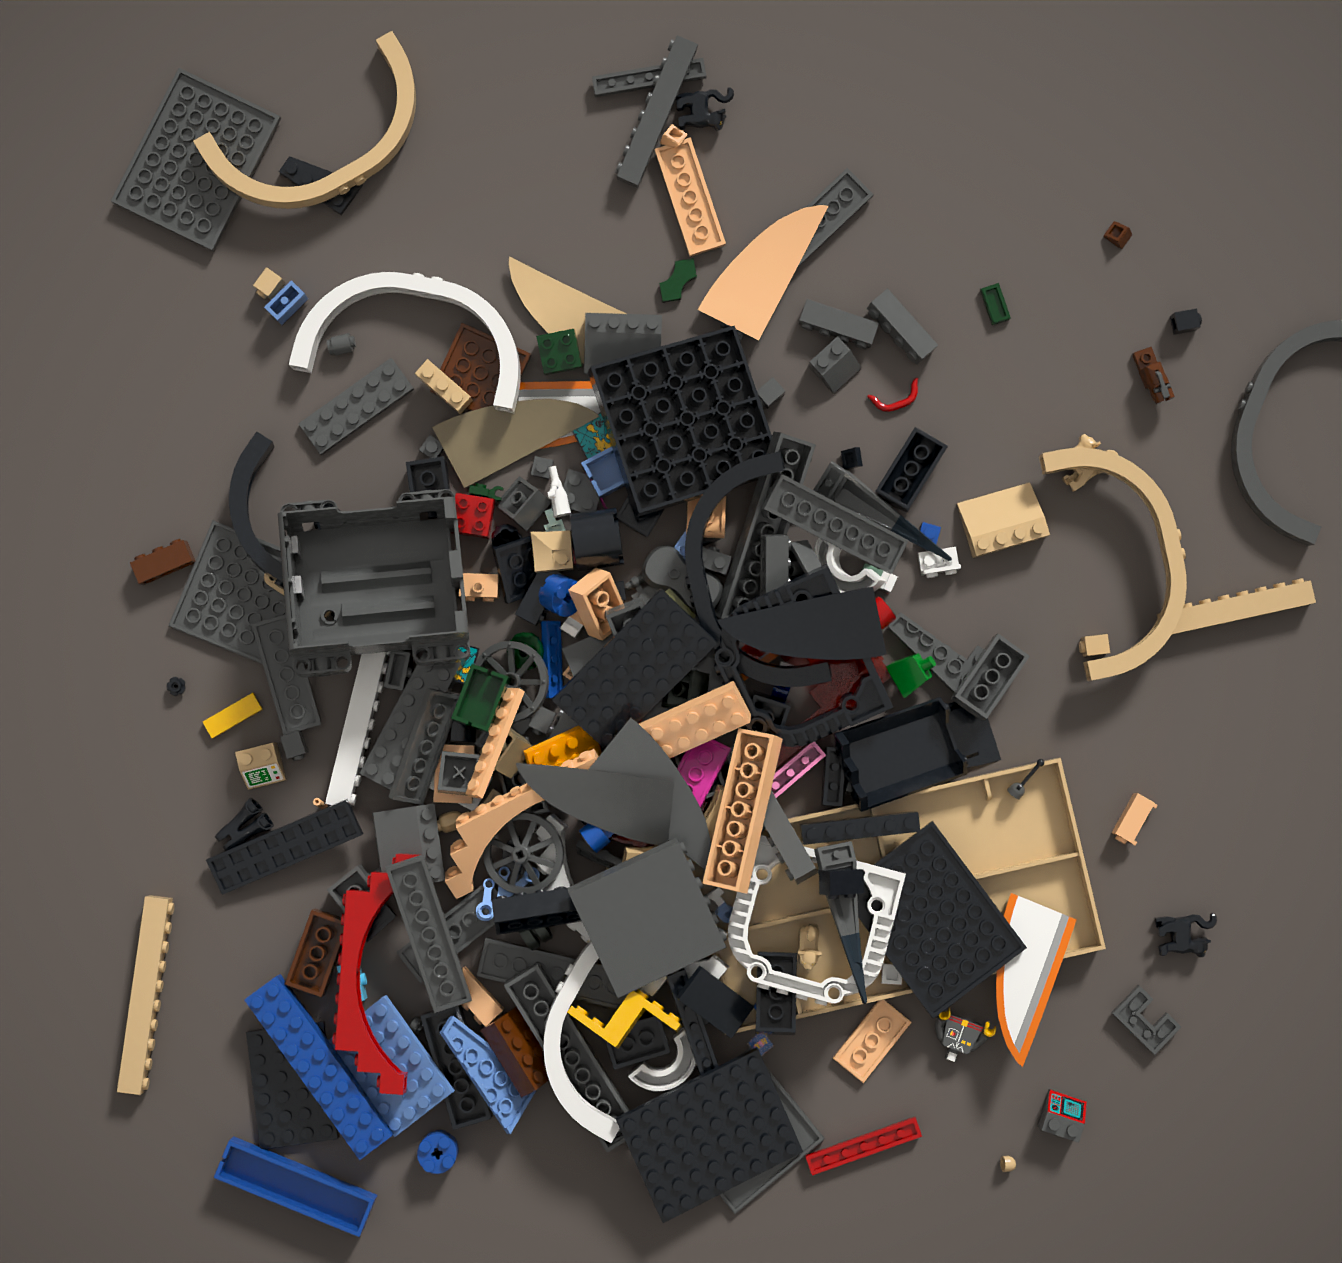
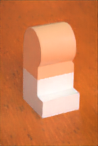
(573, 625)

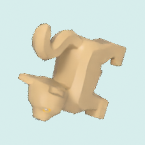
(1081, 476)
(808, 952)

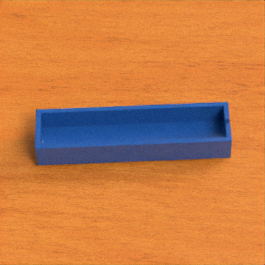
(295, 1186)

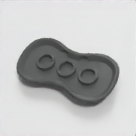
(667, 569)

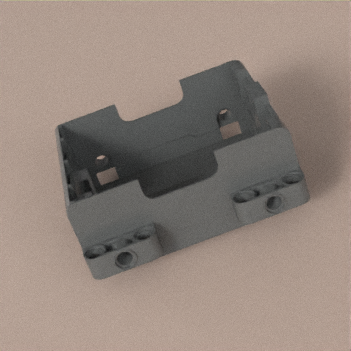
(379, 575)

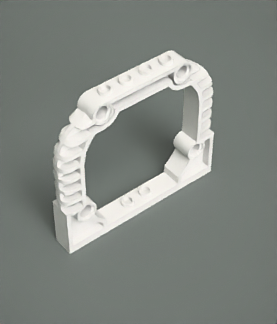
(883, 886)

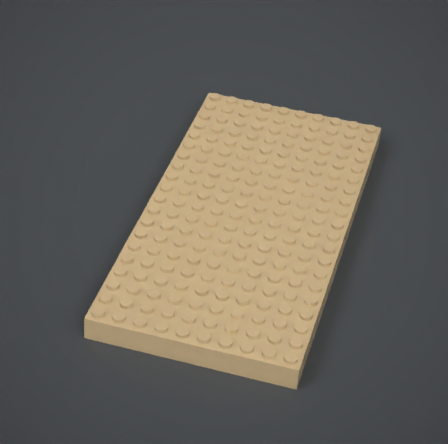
(1005, 843)

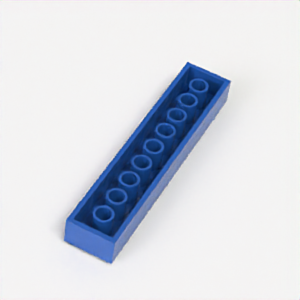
(319, 1066)

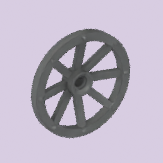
(518, 681)
(528, 852)

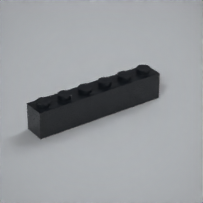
(859, 827)

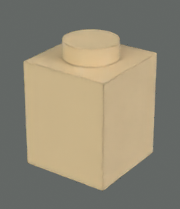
(268, 284)
(1094, 645)

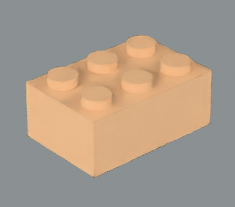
(592, 598)

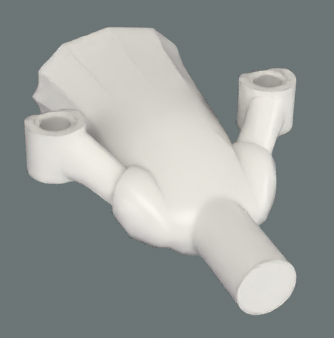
(558, 495)

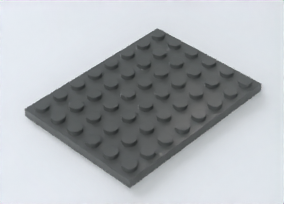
(168, 174)

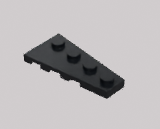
(305, 173)

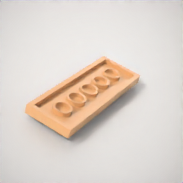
(690, 197)

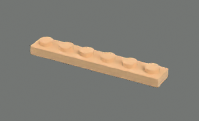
(494, 743)

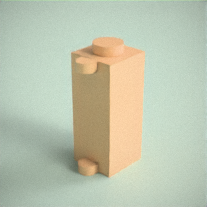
(1133, 818)

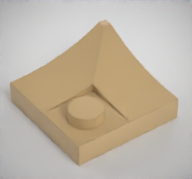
(552, 551)

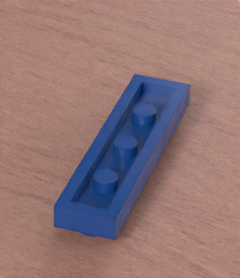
(552, 655)

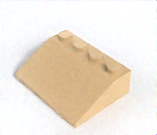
(1002, 520)

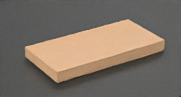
(871, 1040)

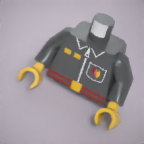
(960, 1034)

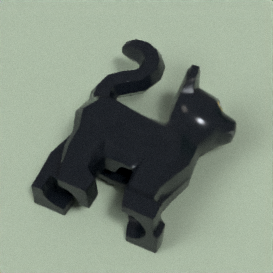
(699, 109)
(1181, 934)

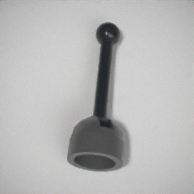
(1017, 789)

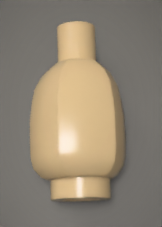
(447, 821)

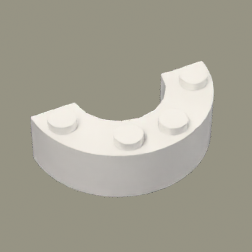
(829, 554)
(669, 1076)

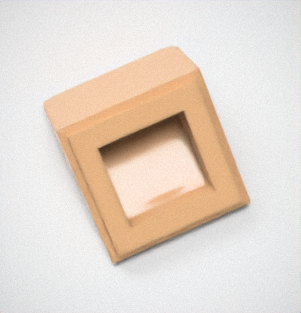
(673, 136)

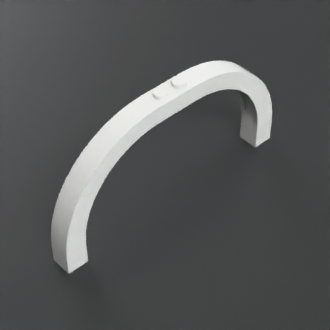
(435, 288)
(571, 1100)

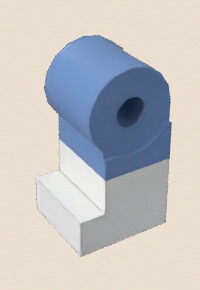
(724, 910)

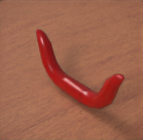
(900, 404)

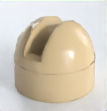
(1007, 1163)

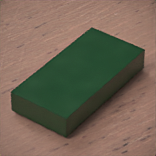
(995, 304)

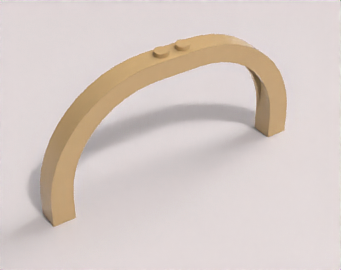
(342, 179)
(1169, 542)

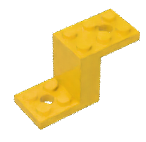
(625, 1018)

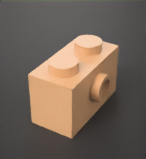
(481, 586)

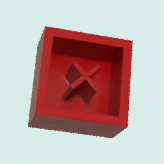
(474, 515)

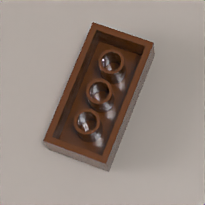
(316, 953)
(517, 1051)

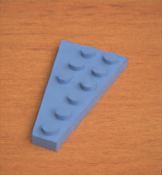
(486, 1073)

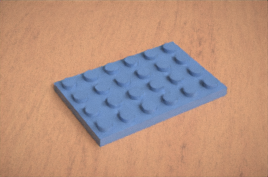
(424, 1080)

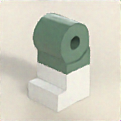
(890, 578)

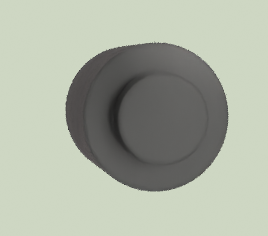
(341, 344)

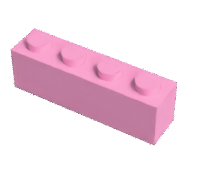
(796, 767)

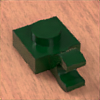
(482, 491)

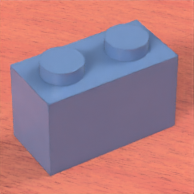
(286, 302)

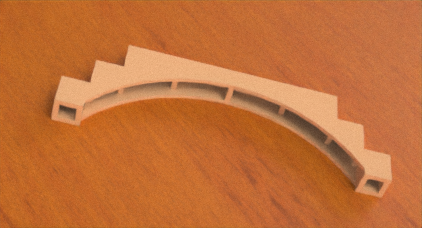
(486, 820)

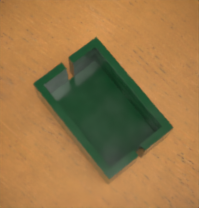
(480, 698)

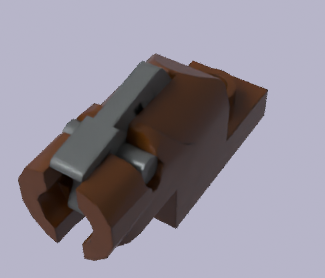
(1153, 375)

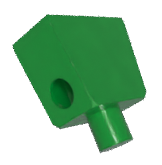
(911, 672)

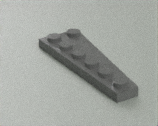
(949, 667)

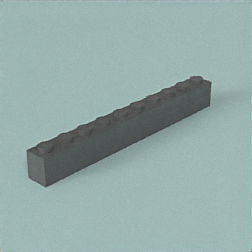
(780, 831)

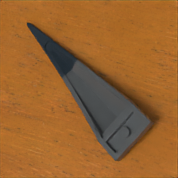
(853, 494)
(845, 909)

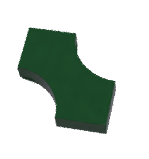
(683, 273)

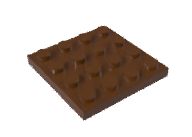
(475, 365)

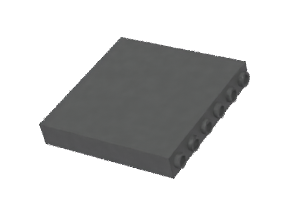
(647, 917)

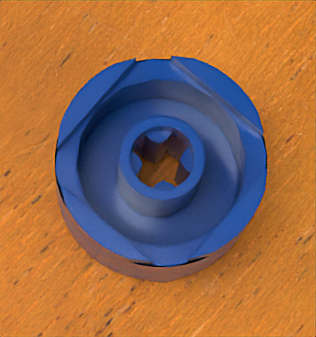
(555, 595)
(430, 1160)

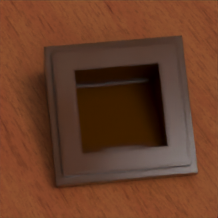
(1118, 234)

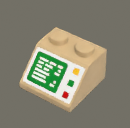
(261, 765)

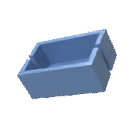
(604, 472)

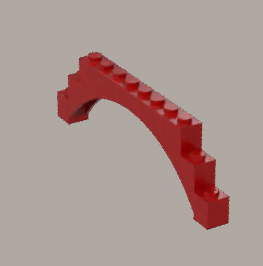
(353, 1029)

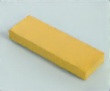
(232, 715)

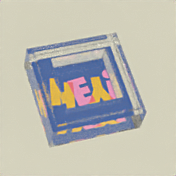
(762, 1042)

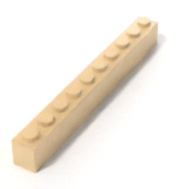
(145, 995)

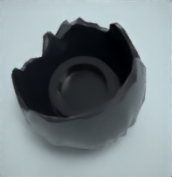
(504, 534)

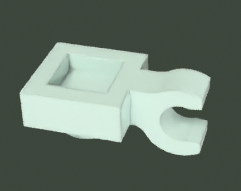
(553, 524)

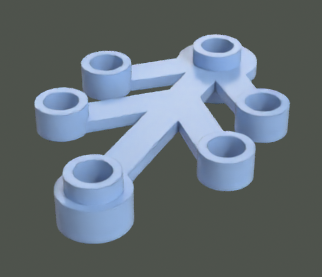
(501, 892)

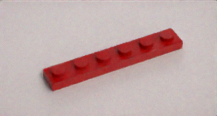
(863, 1145)

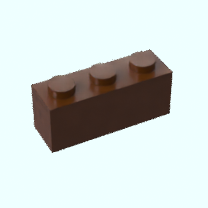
(162, 561)

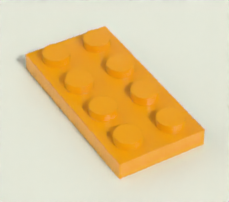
(562, 748)

